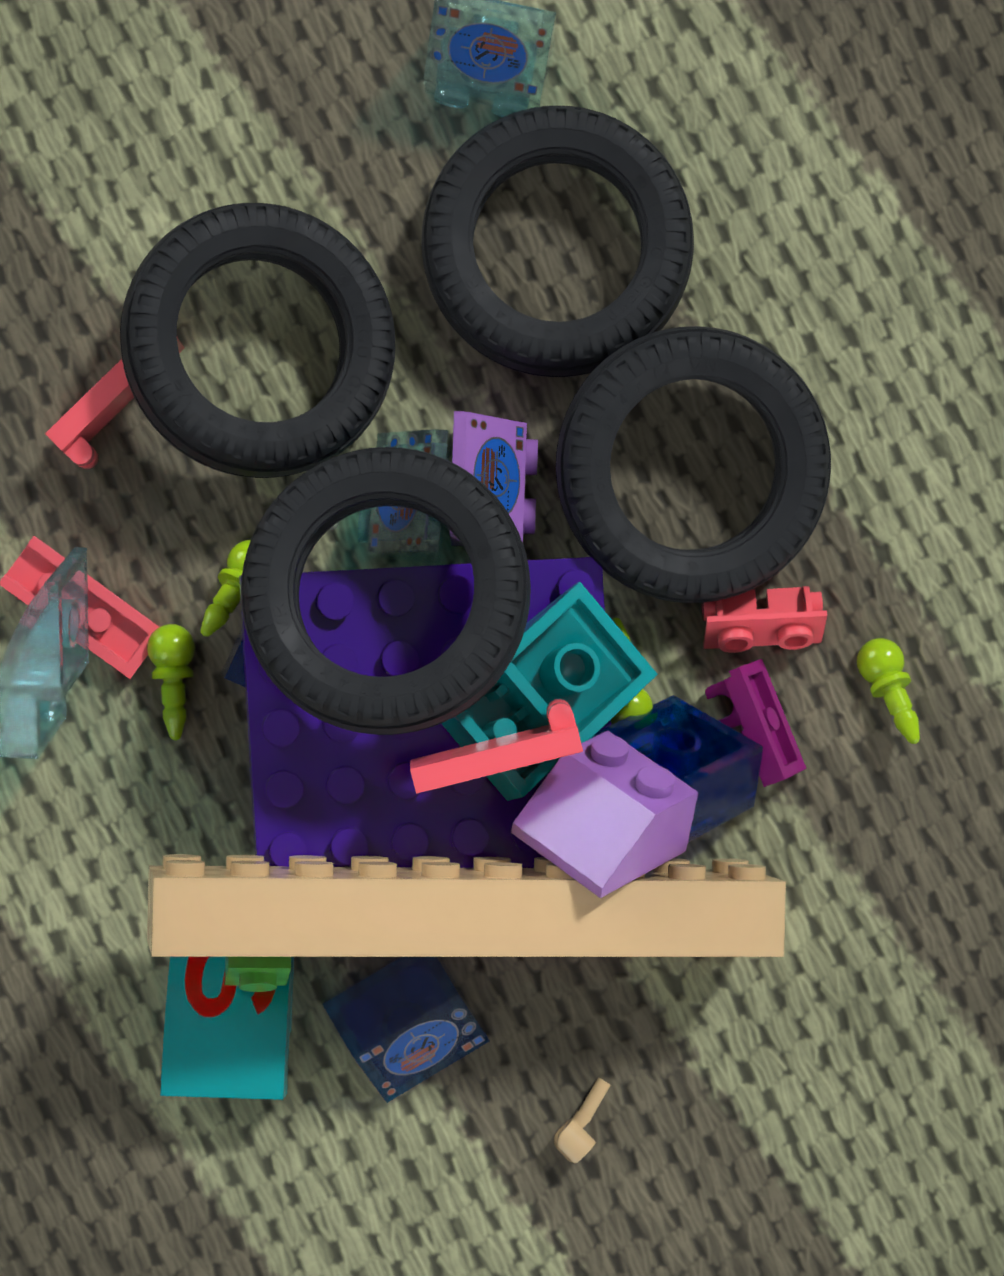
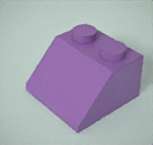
(608, 815)

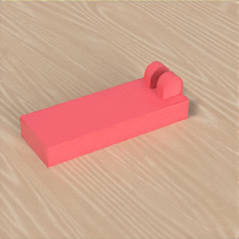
(91, 414)
(114, 627)
(501, 753)

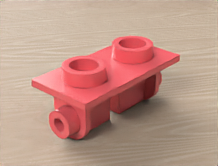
(791, 620)

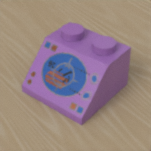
(500, 458)

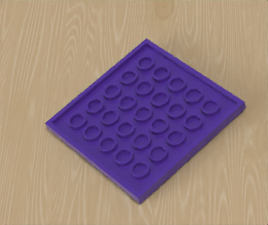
(354, 791)

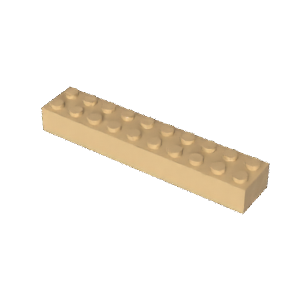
(457, 910)

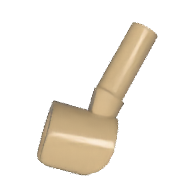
(571, 1138)

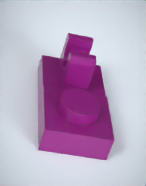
(762, 720)

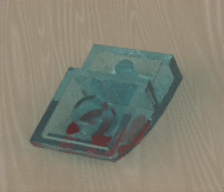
(44, 660)

